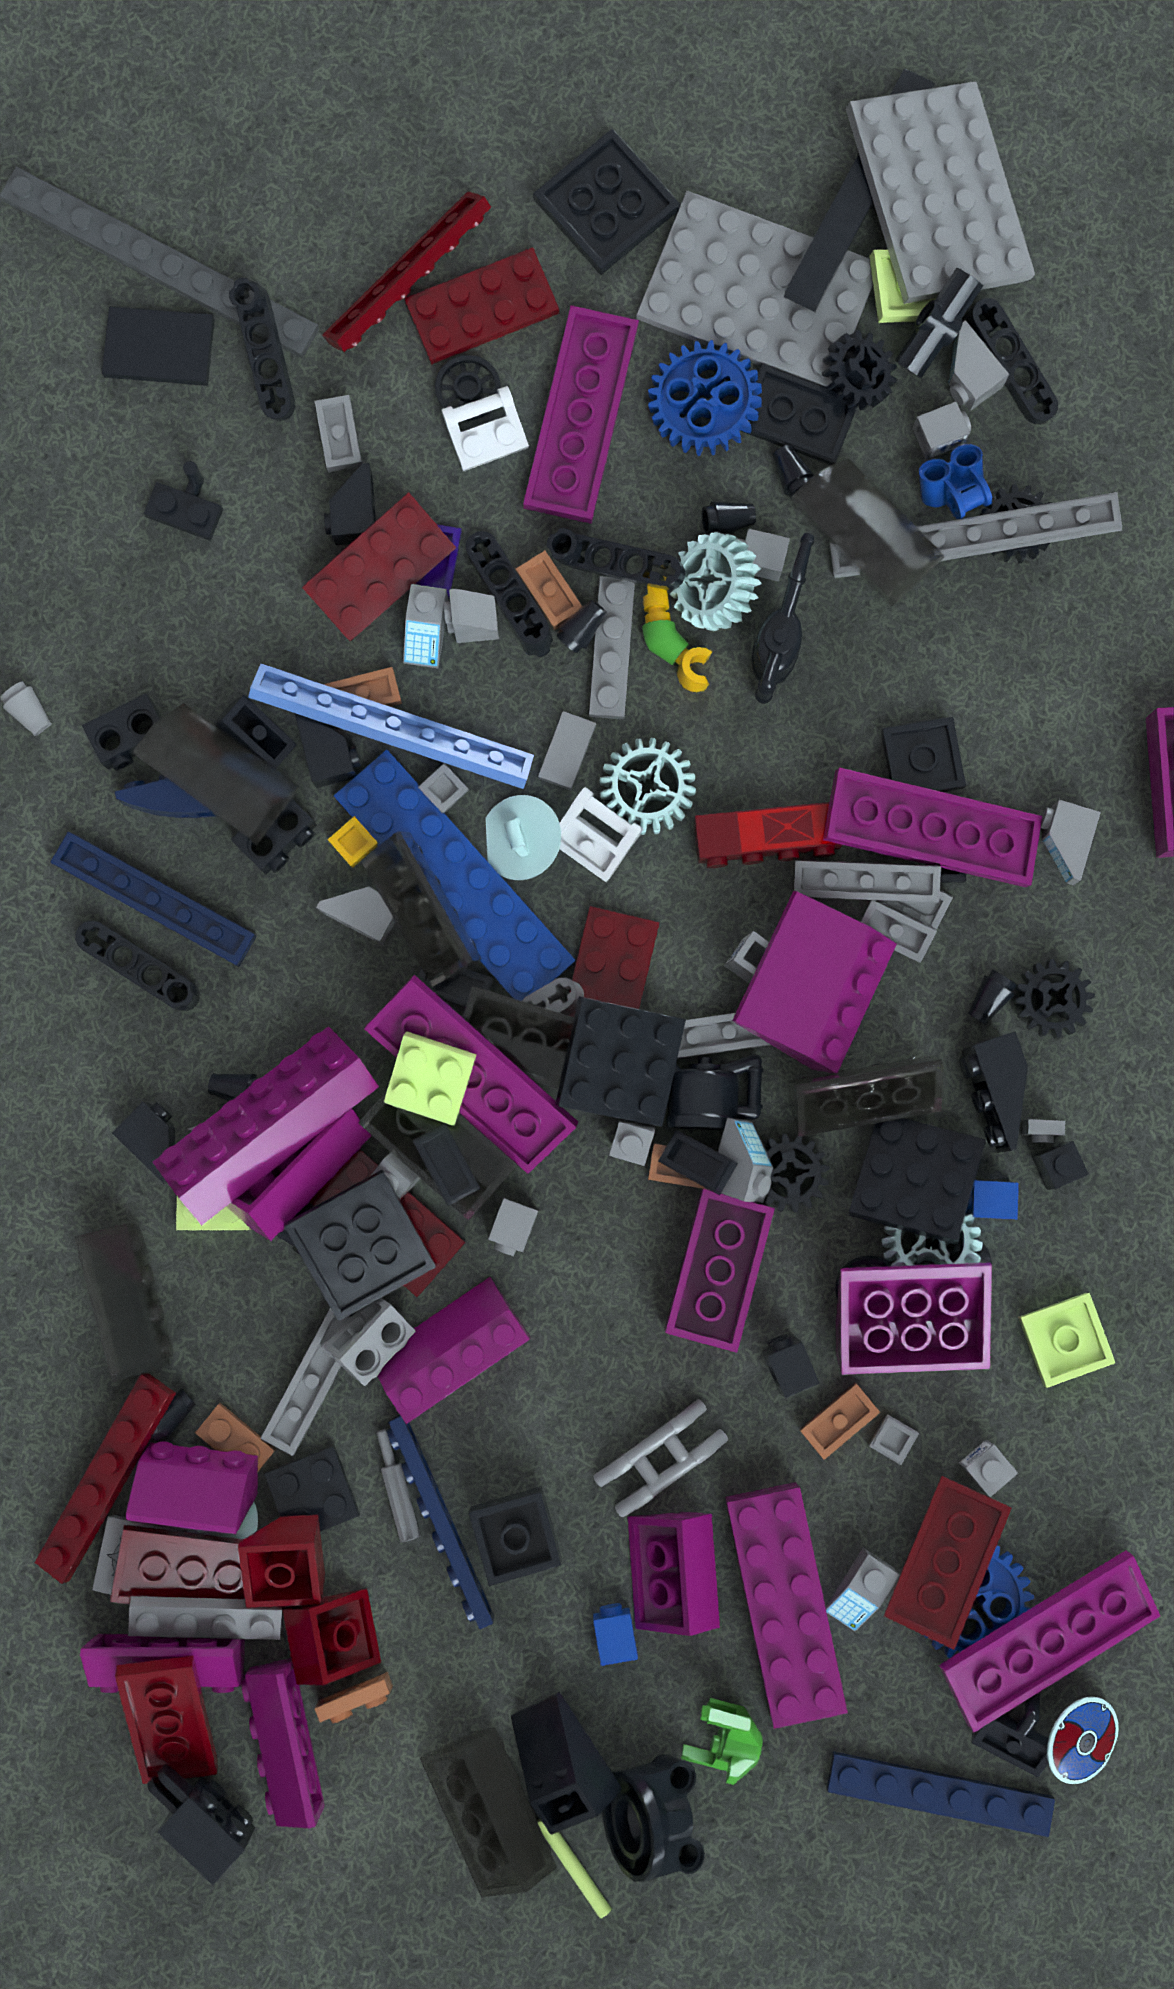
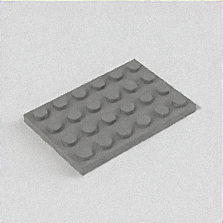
(939, 189)
(728, 281)

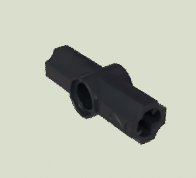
(939, 322)

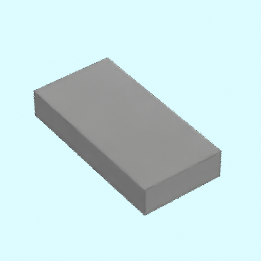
(567, 750)

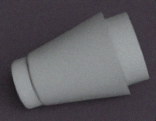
(25, 707)

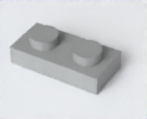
(338, 433)

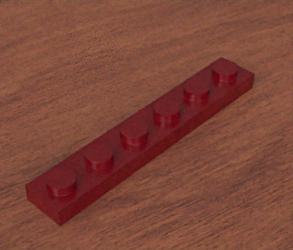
(415, 263)
(105, 1477)

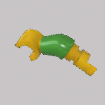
(668, 644)

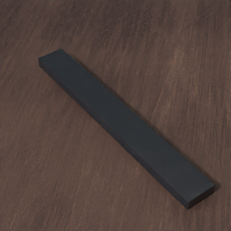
(840, 223)

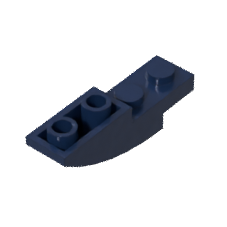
(161, 799)

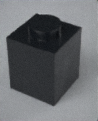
(1060, 1165)

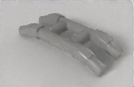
(667, 1436)

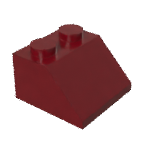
(283, 1563)
(331, 1638)

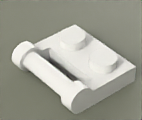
(488, 440)
(590, 845)

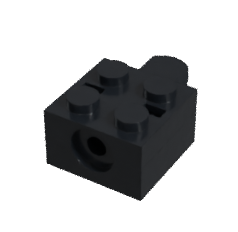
(201, 1822)

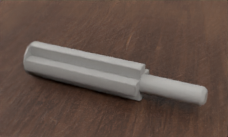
(397, 1492)

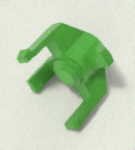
(735, 1746)

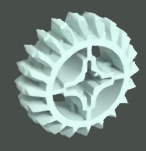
(719, 602)
(662, 791)
(941, 1256)

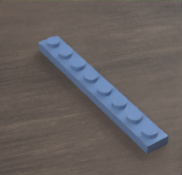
(391, 726)

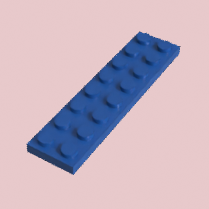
(505, 930)

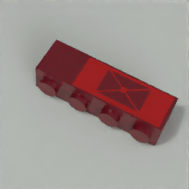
(761, 834)

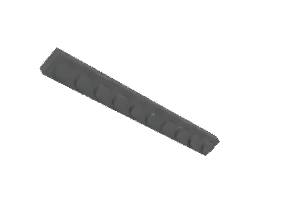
(147, 256)

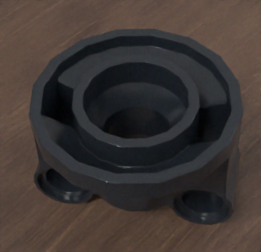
(653, 1820)

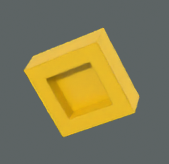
(353, 842)

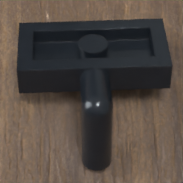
(185, 509)
(1016, 1740)

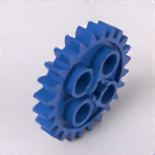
(725, 420)
(998, 1581)

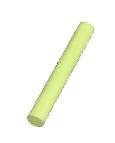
(576, 1871)

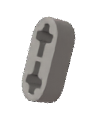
(548, 996)

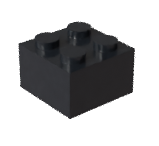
(515, 1536)

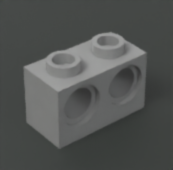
(365, 1335)

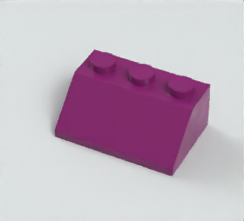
(193, 1487)
(674, 1572)

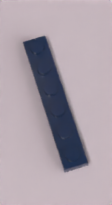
(153, 899)
(446, 1535)
(940, 1794)

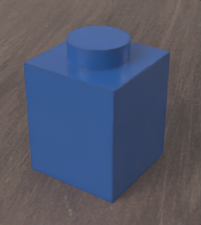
(994, 1200)
(615, 1634)

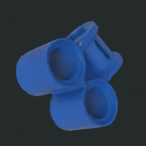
(955, 483)

